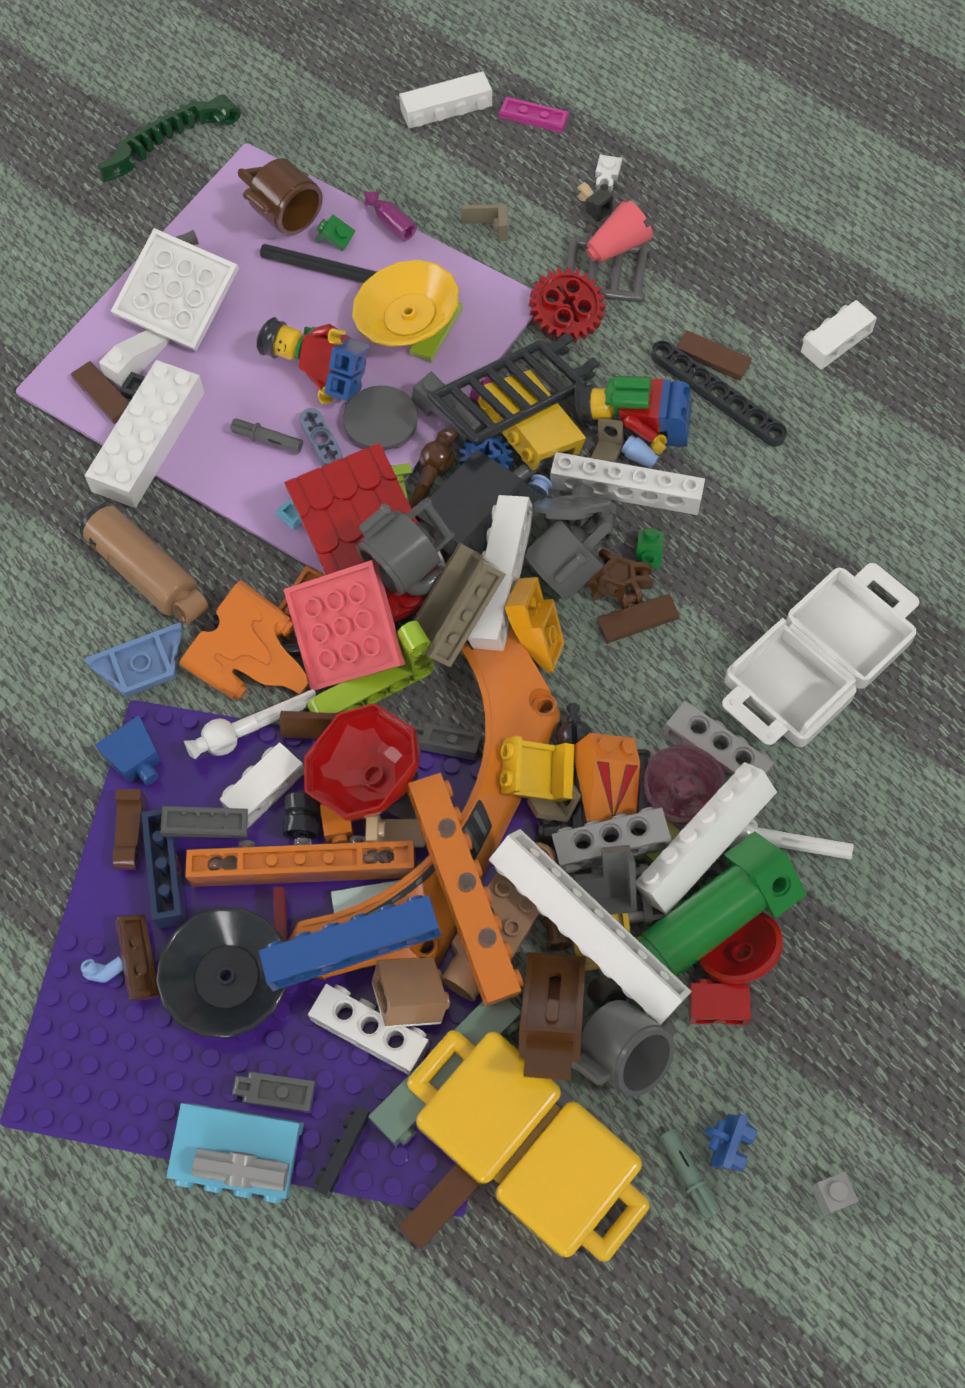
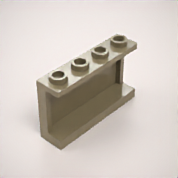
(457, 602)

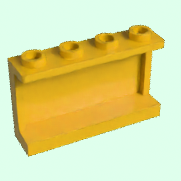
(540, 434)

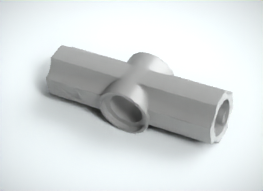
(240, 1169)

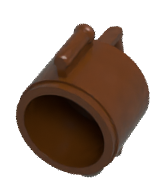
(282, 195)

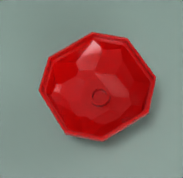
(362, 762)

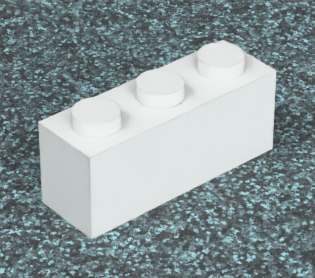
(838, 334)
(264, 782)

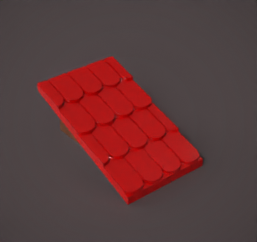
(338, 500)

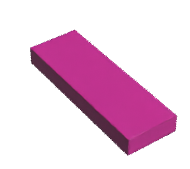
(533, 114)

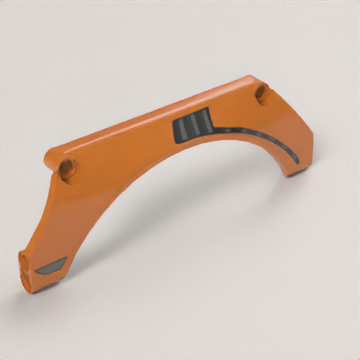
(513, 706)

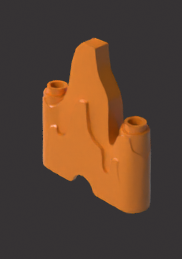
(245, 643)

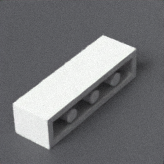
(446, 99)

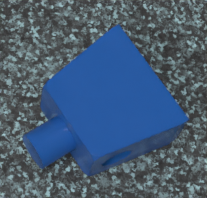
(131, 752)

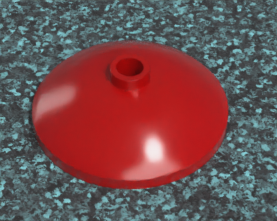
(757, 941)

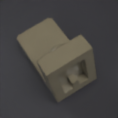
(487, 214)

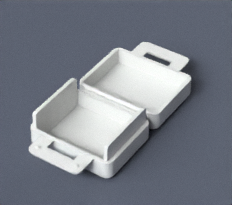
(819, 656)

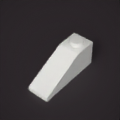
(131, 356)

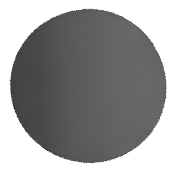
(381, 417)
(572, 507)

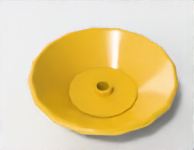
(405, 303)

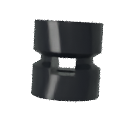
(301, 816)

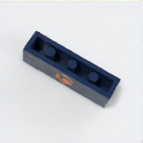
(163, 873)

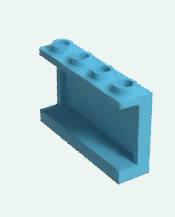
(231, 1131)

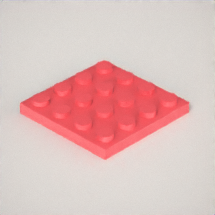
(344, 625)

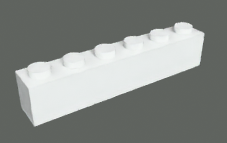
(506, 550)
(705, 837)

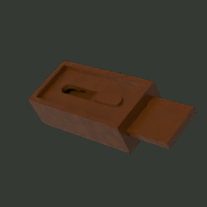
(552, 1015)

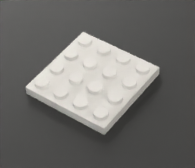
(175, 289)

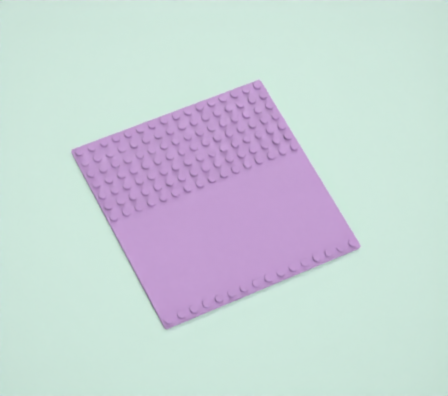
(227, 469)

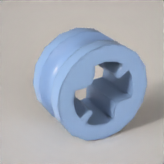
(540, 485)

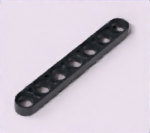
(722, 403)

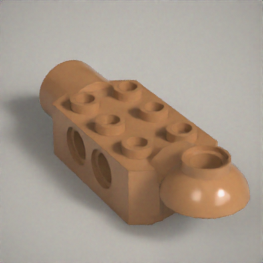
(517, 918)

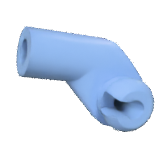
(99, 972)

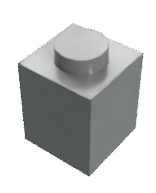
(834, 1194)

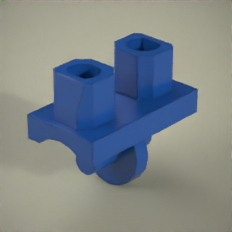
(726, 1139)

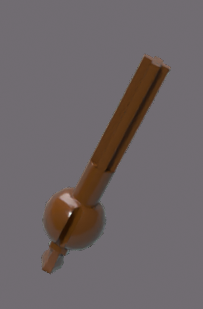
(436, 460)

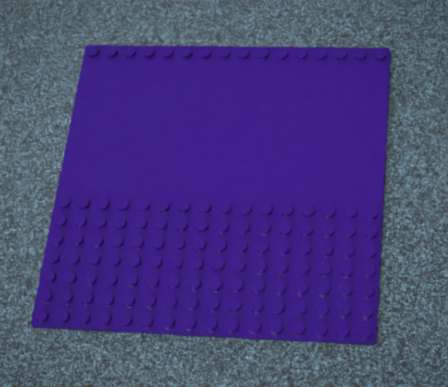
(122, 1068)

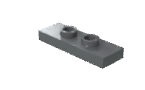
(204, 822)

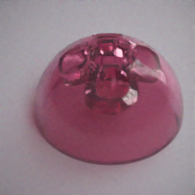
(686, 771)

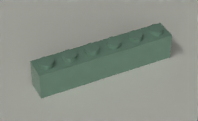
(399, 1111)

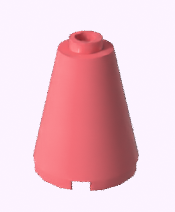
(619, 233)

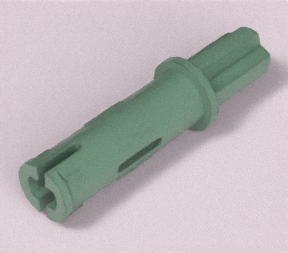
(690, 1175)

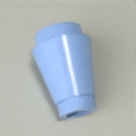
(639, 451)

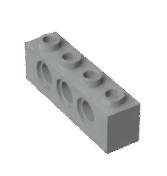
(692, 716)
(653, 840)

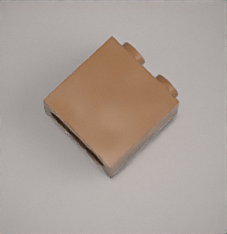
(409, 992)

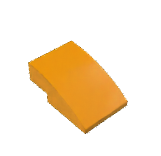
(535, 622)

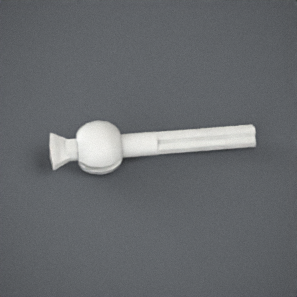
(221, 736)
(797, 842)

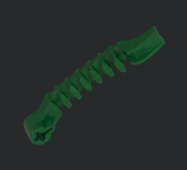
(217, 110)

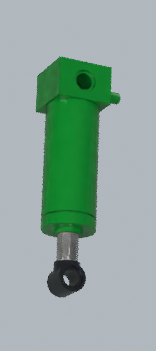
(756, 881)

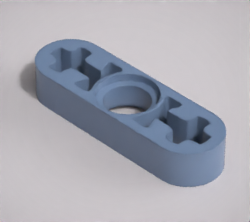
(321, 429)

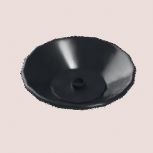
(194, 966)

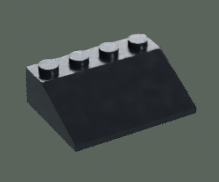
(468, 500)

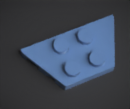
(141, 661)

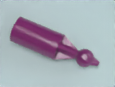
(391, 216)

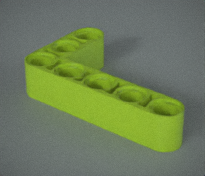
(382, 684)

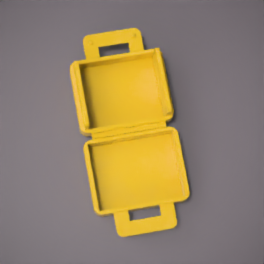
(551, 1163)

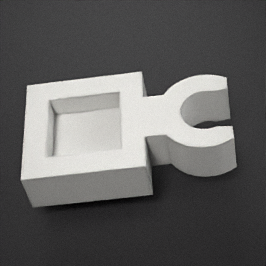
(607, 171)

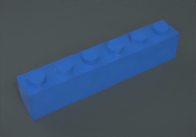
(349, 942)

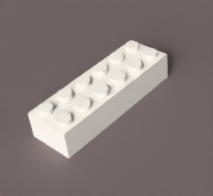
(145, 434)

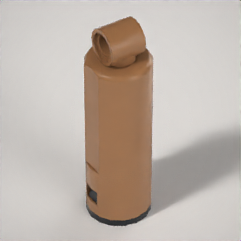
(143, 563)

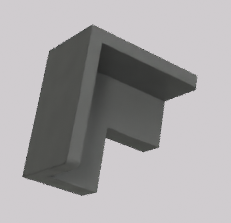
(616, 884)

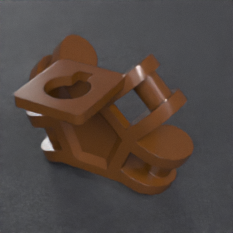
(617, 575)

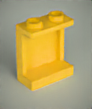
(537, 770)

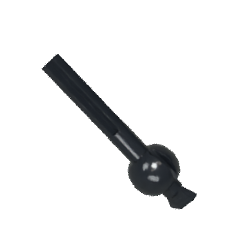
(571, 733)

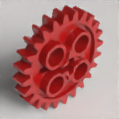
(585, 297)

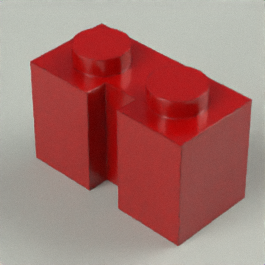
(719, 1003)

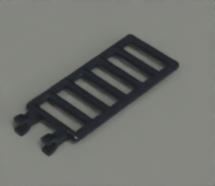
(549, 351)

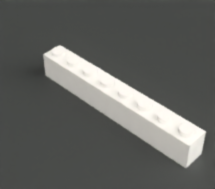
(589, 926)

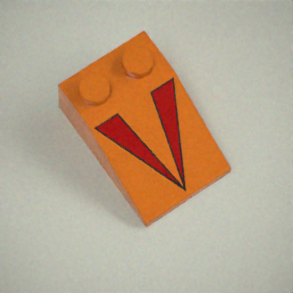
(607, 775)

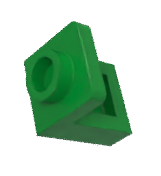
(335, 232)
(650, 547)

